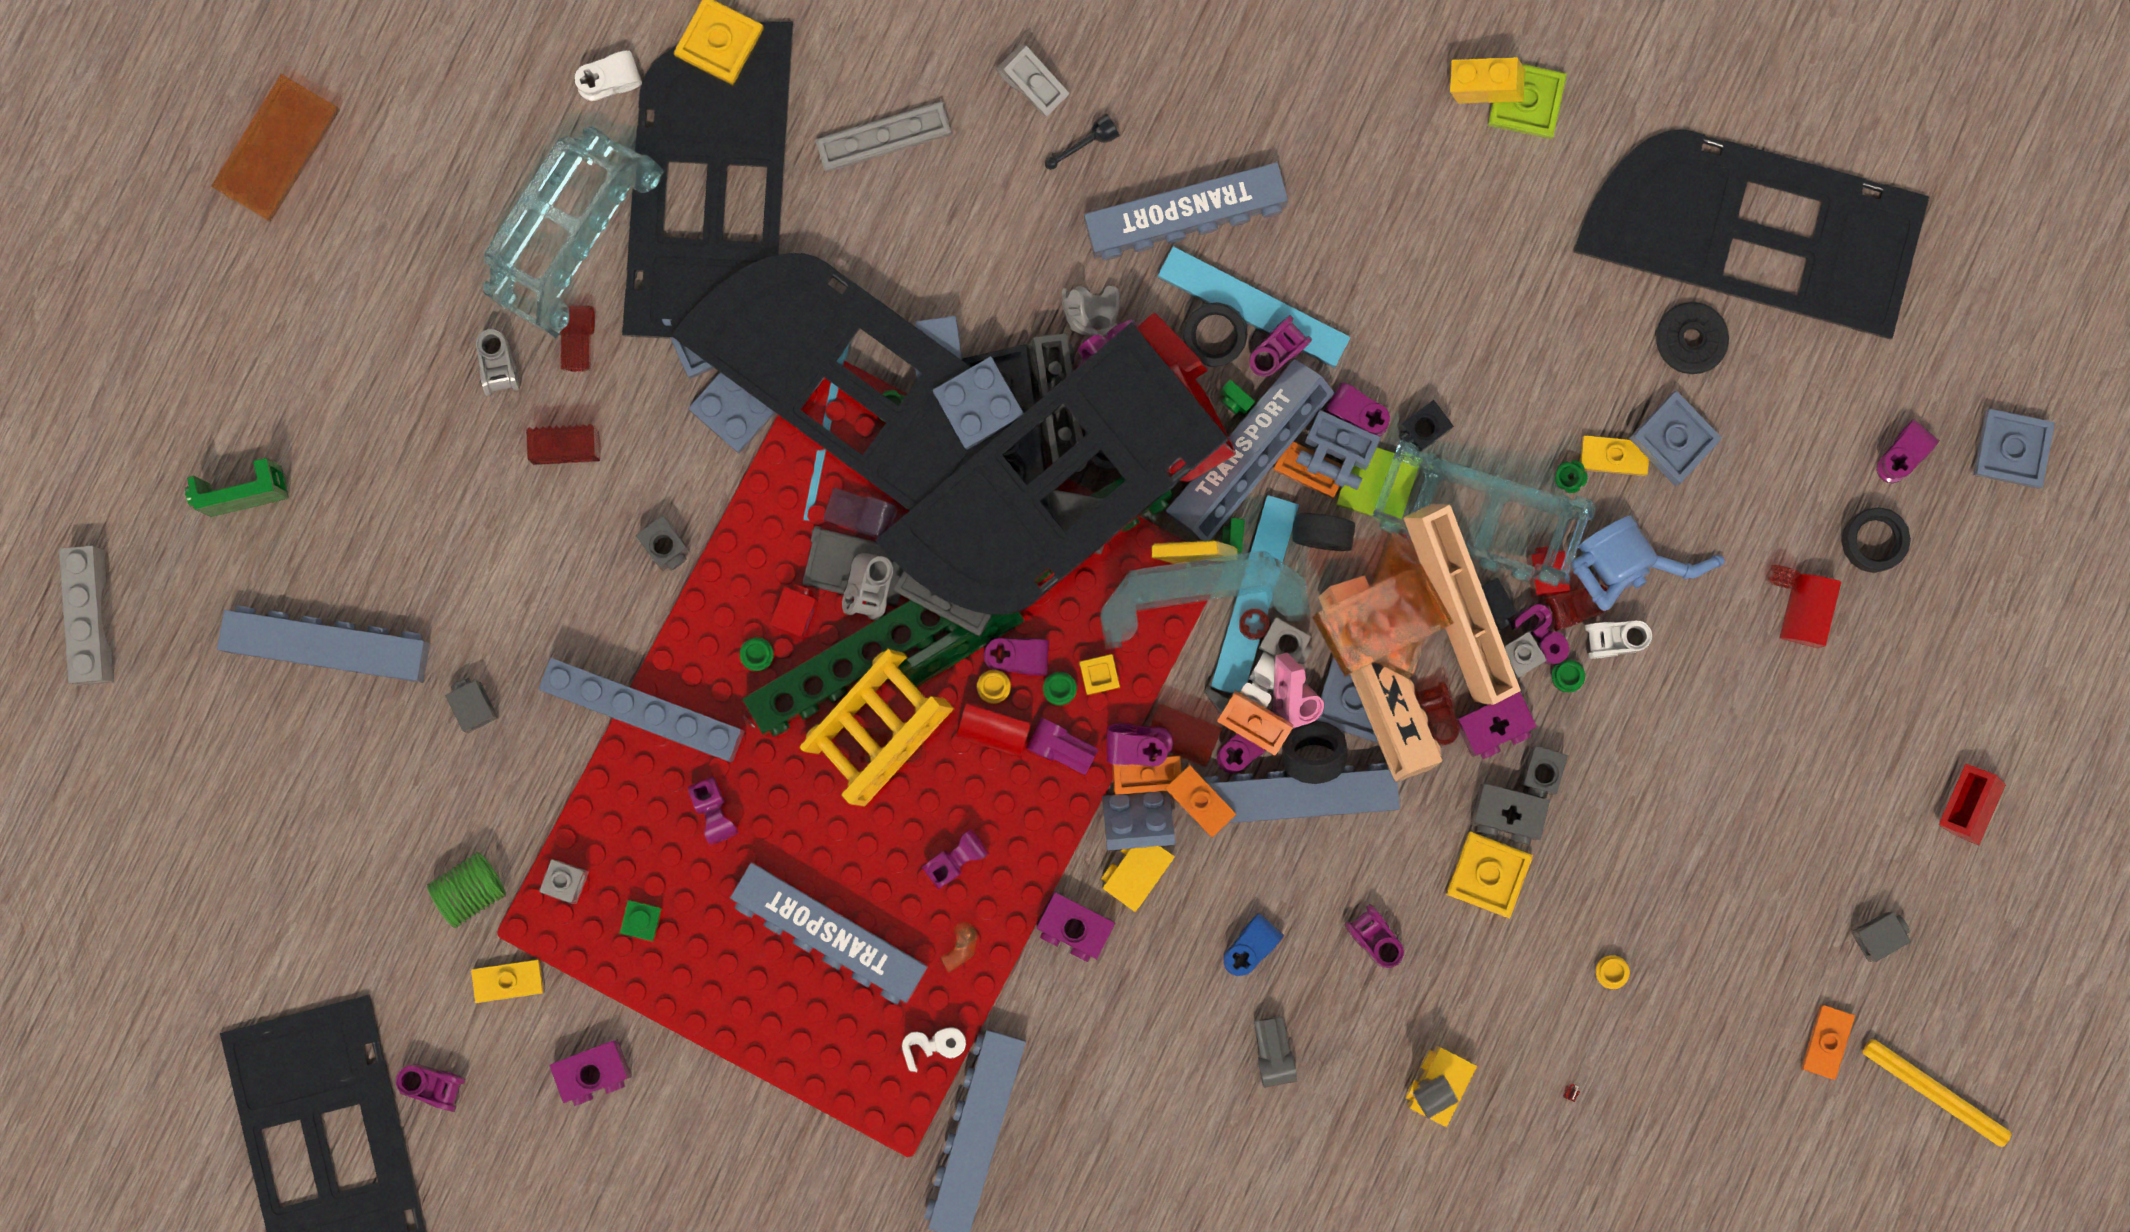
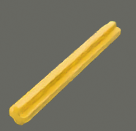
(1937, 1093)

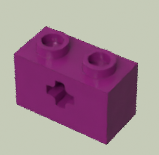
(1476, 726)

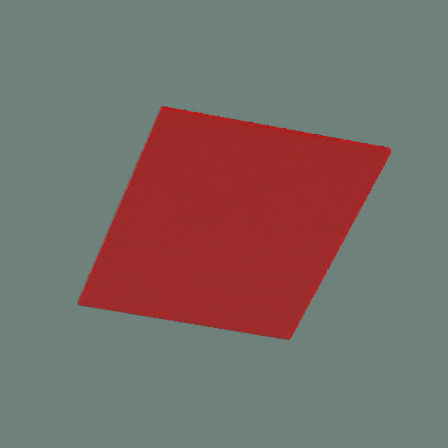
(642, 841)

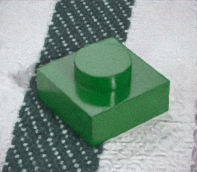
(1236, 399)
(1234, 534)
(641, 920)

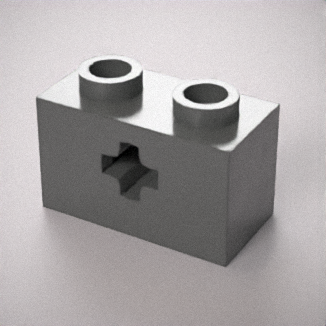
(1530, 811)

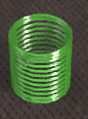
(484, 874)

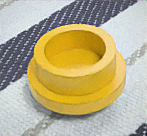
(993, 686)
(1612, 972)

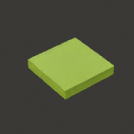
(1540, 107)
(1366, 496)

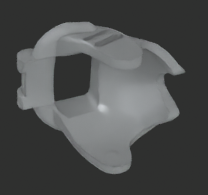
(1089, 310)

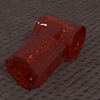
(577, 339)

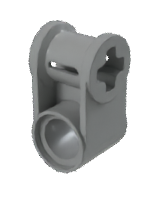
(496, 365)
(868, 588)

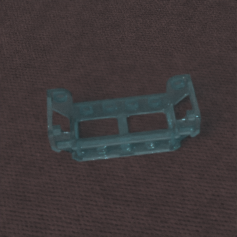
(537, 203)
(1501, 493)
(1202, 582)

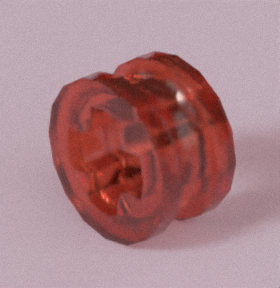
(1783, 577)
(1263, 619)

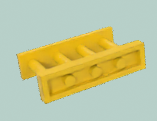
(906, 736)

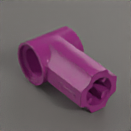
(1055, 744)

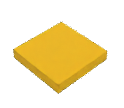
(718, 40)
(1191, 551)
(1489, 875)

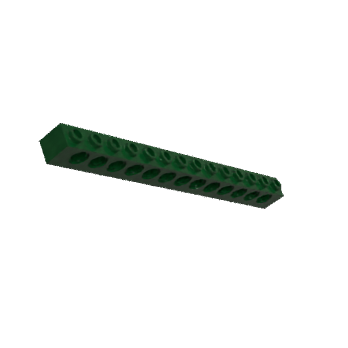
(763, 701)

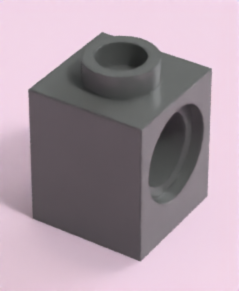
(653, 533)
(471, 705)
(1554, 761)
(1882, 936)

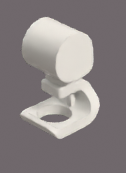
(1262, 680)
(947, 1041)

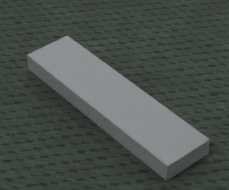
(883, 137)

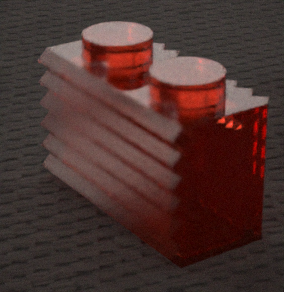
(563, 444)

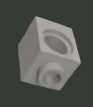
(1279, 629)
(1524, 654)
(564, 881)

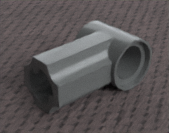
(1275, 1060)
(1434, 1095)

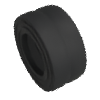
(1323, 532)

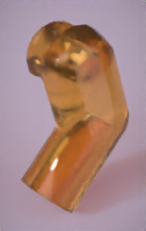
(964, 947)

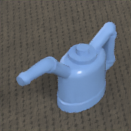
(1624, 559)

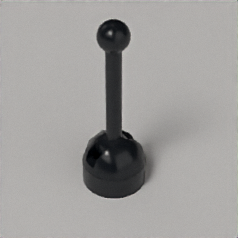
(1102, 131)

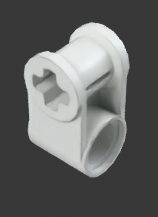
(611, 76)
(1615, 638)

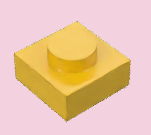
(1099, 674)

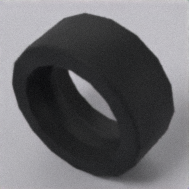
(1236, 320)
(1900, 531)
(1318, 770)

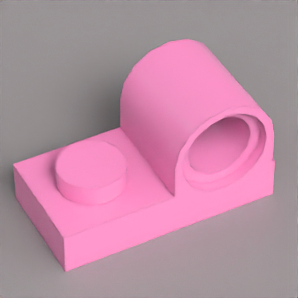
(1292, 695)

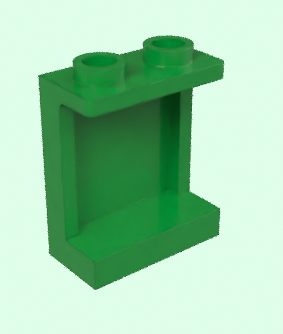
(267, 489)

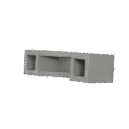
(82, 587)

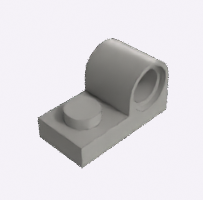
(1031, 77)

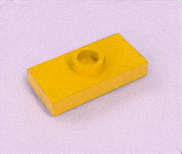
(1613, 456)
(507, 981)

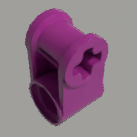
(1282, 343)
(1355, 407)
(1909, 450)
(1024, 656)
(1132, 744)
(1247, 750)
(1374, 936)
(432, 1086)

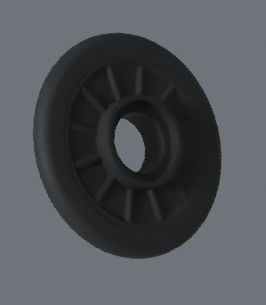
(1699, 318)

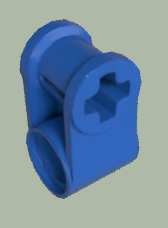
(1256, 942)

